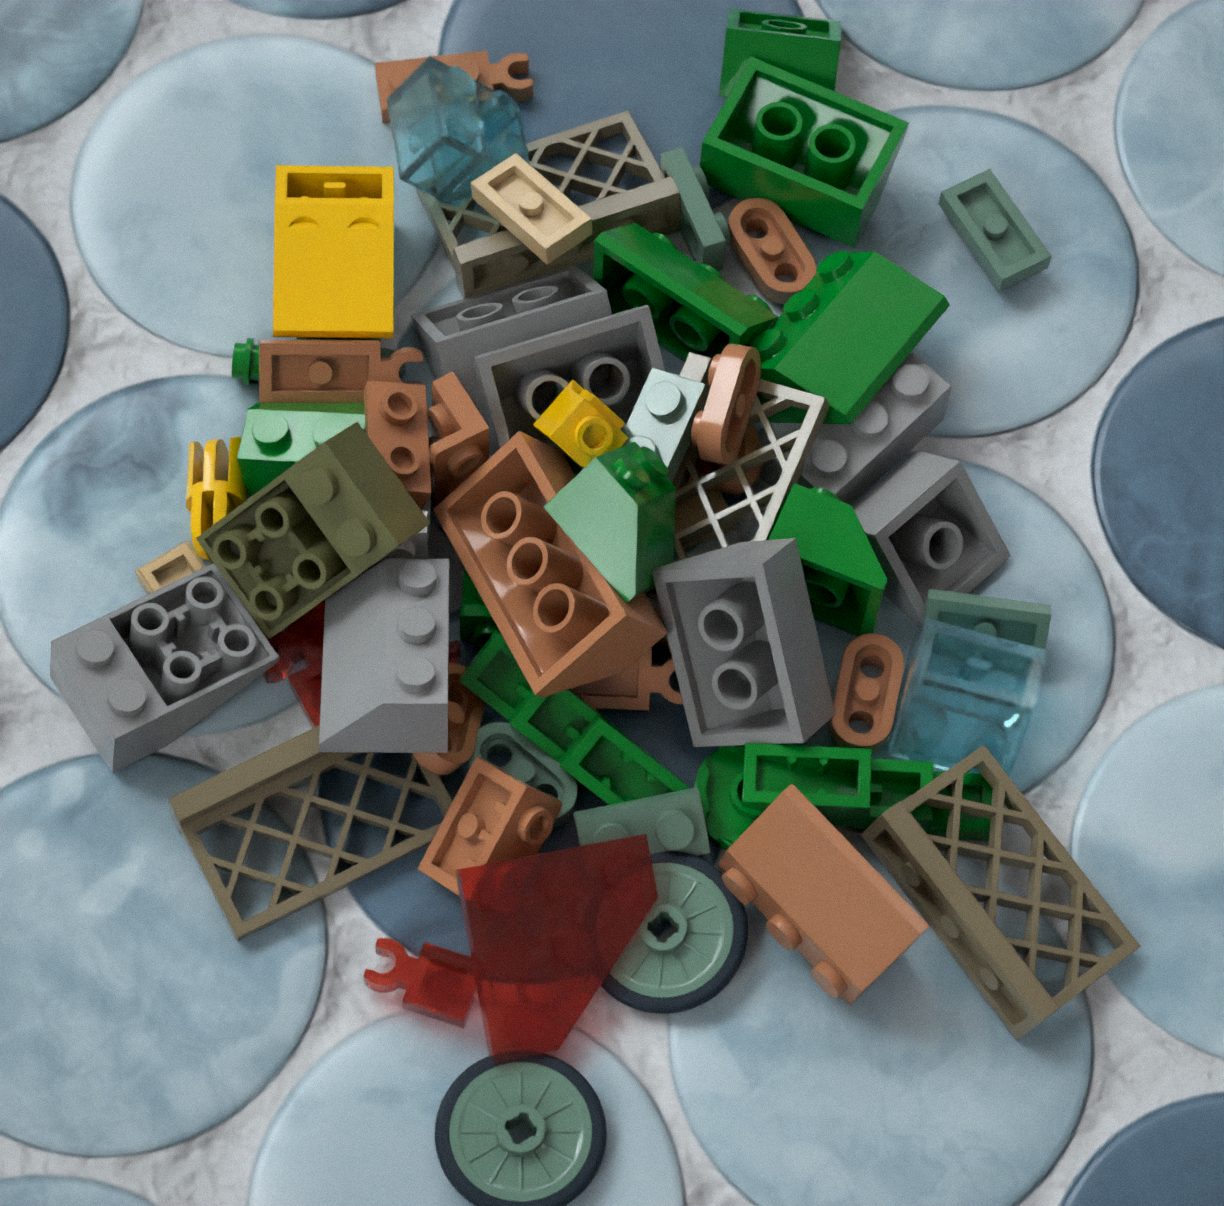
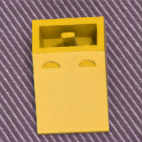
(333, 252)

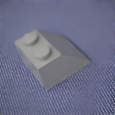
(929, 531)

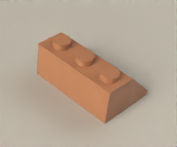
(820, 896)

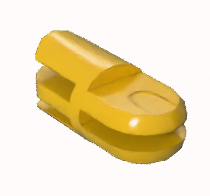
(213, 486)

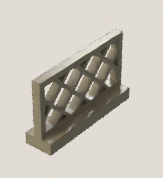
(505, 260)
(799, 441)
(274, 775)
(955, 908)

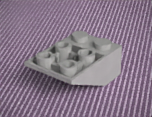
(159, 665)

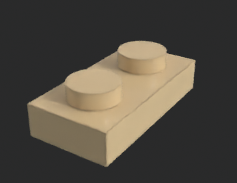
(531, 208)

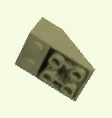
(313, 529)

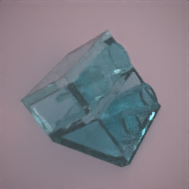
(451, 129)
(964, 694)

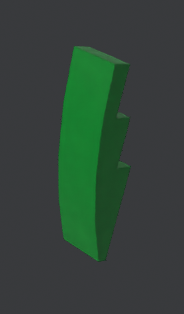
(568, 730)
(853, 787)

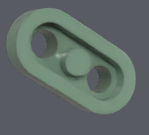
(528, 764)

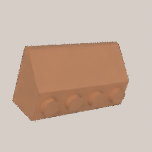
(535, 580)

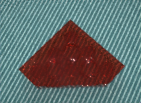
(548, 936)

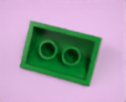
(803, 150)
(686, 299)
(847, 333)

